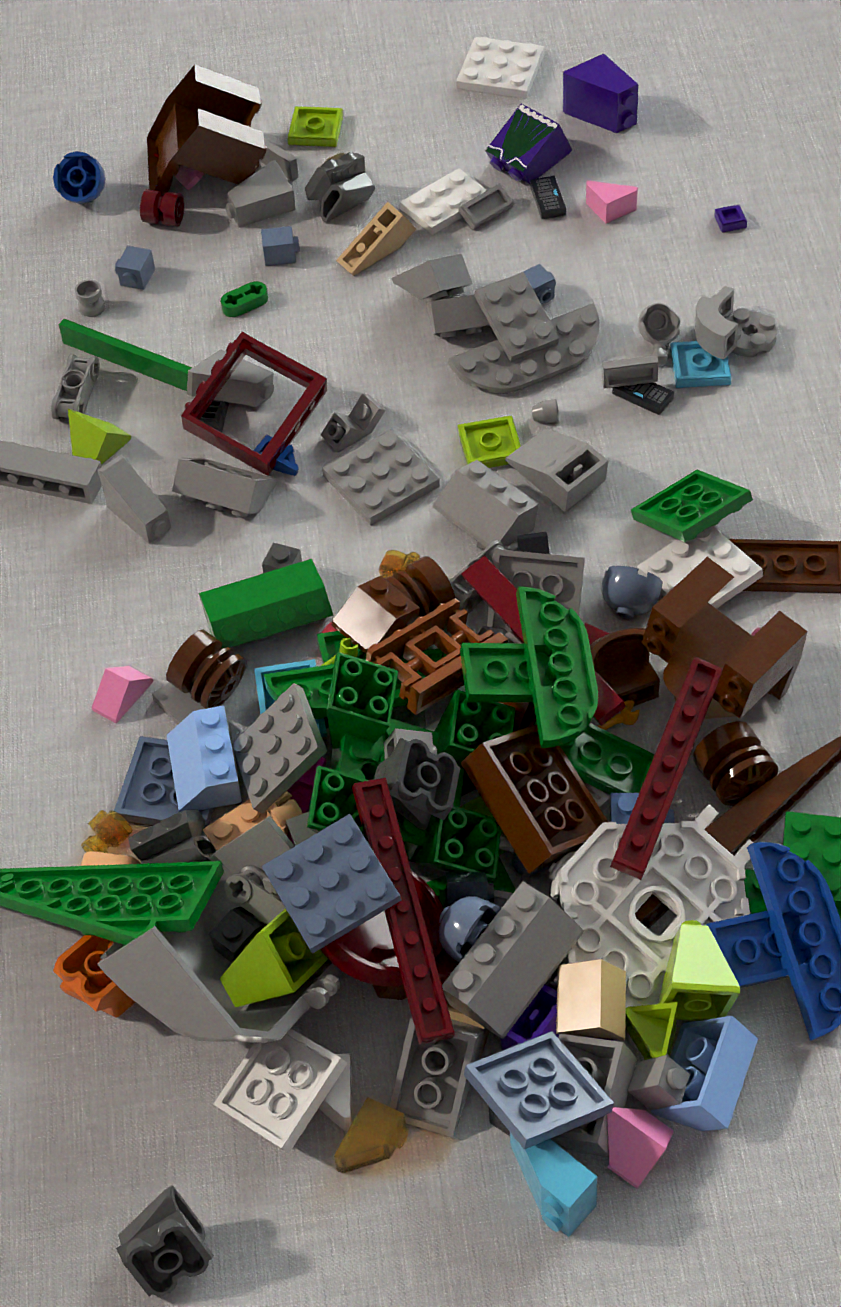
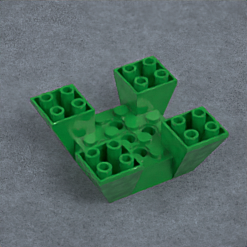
(359, 725)

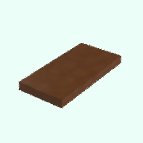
(794, 565)

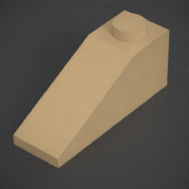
(377, 240)

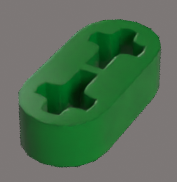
(244, 299)

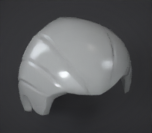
(659, 327)

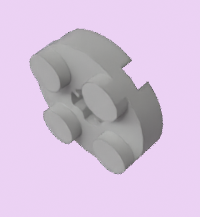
(762, 336)

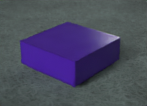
(730, 218)

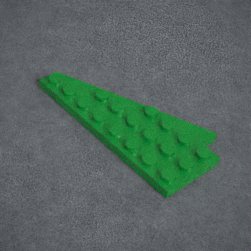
(113, 899)

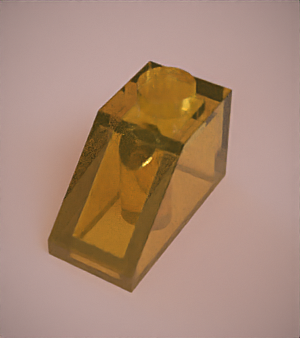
(371, 1137)

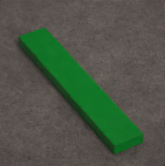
(124, 354)

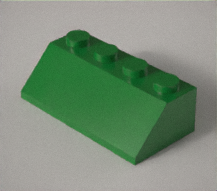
(266, 604)

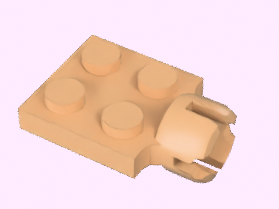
(245, 817)

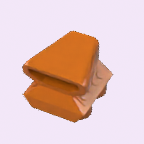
(87, 981)

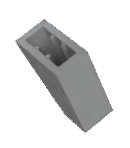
(261, 196)
(246, 385)
(133, 500)

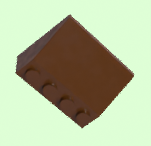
(533, 796)

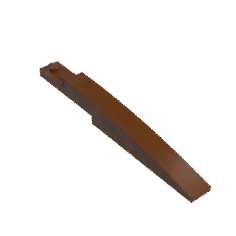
(760, 811)

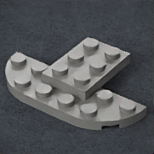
(528, 342)

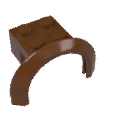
(625, 665)

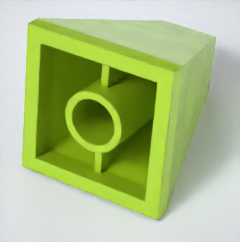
(698, 975)

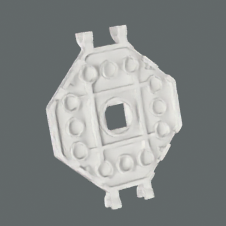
(684, 872)

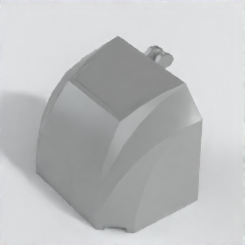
(180, 972)

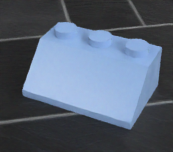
(203, 761)
(717, 1059)

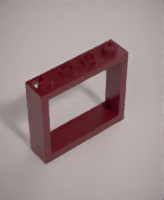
(221, 372)

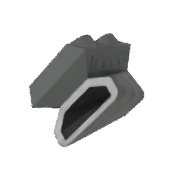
(340, 185)
(420, 781)
(173, 840)
(164, 1244)

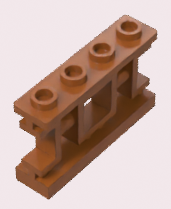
(441, 676)

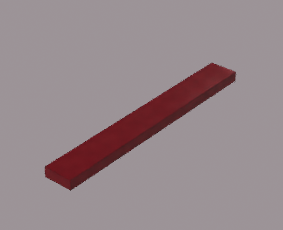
(502, 599)
(666, 769)
(404, 918)

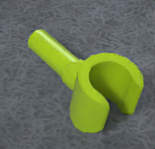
(345, 647)

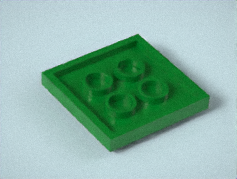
(691, 505)

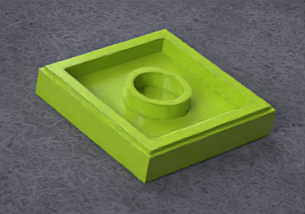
(315, 126)
(489, 440)

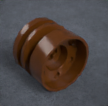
(423, 584)
(206, 669)
(734, 762)

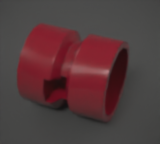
(164, 208)

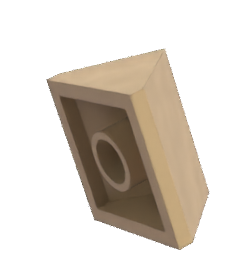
(591, 1000)

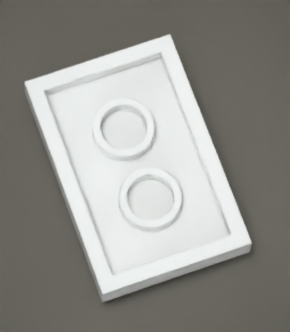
(439, 202)

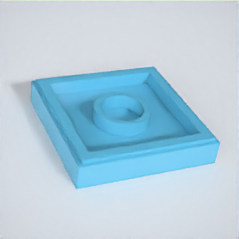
(697, 367)

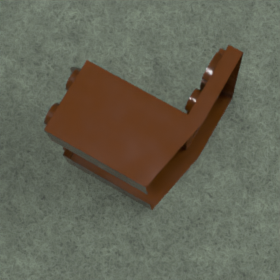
(206, 130)
(690, 627)

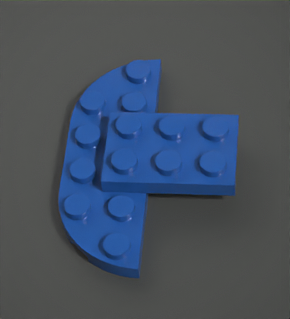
(791, 939)

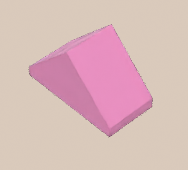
(611, 200)
(119, 691)

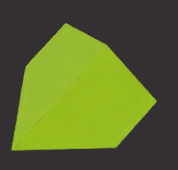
(94, 437)
(652, 1028)

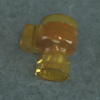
(396, 561)
(110, 831)

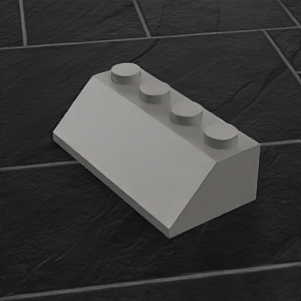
(511, 960)

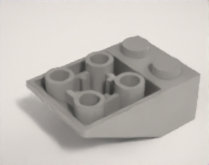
(560, 466)

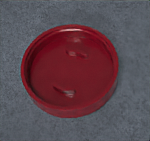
(369, 950)

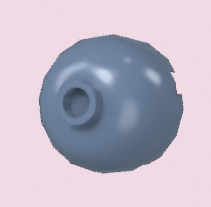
(630, 592)
(463, 924)

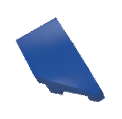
(285, 462)

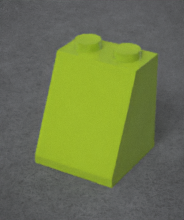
(271, 964)

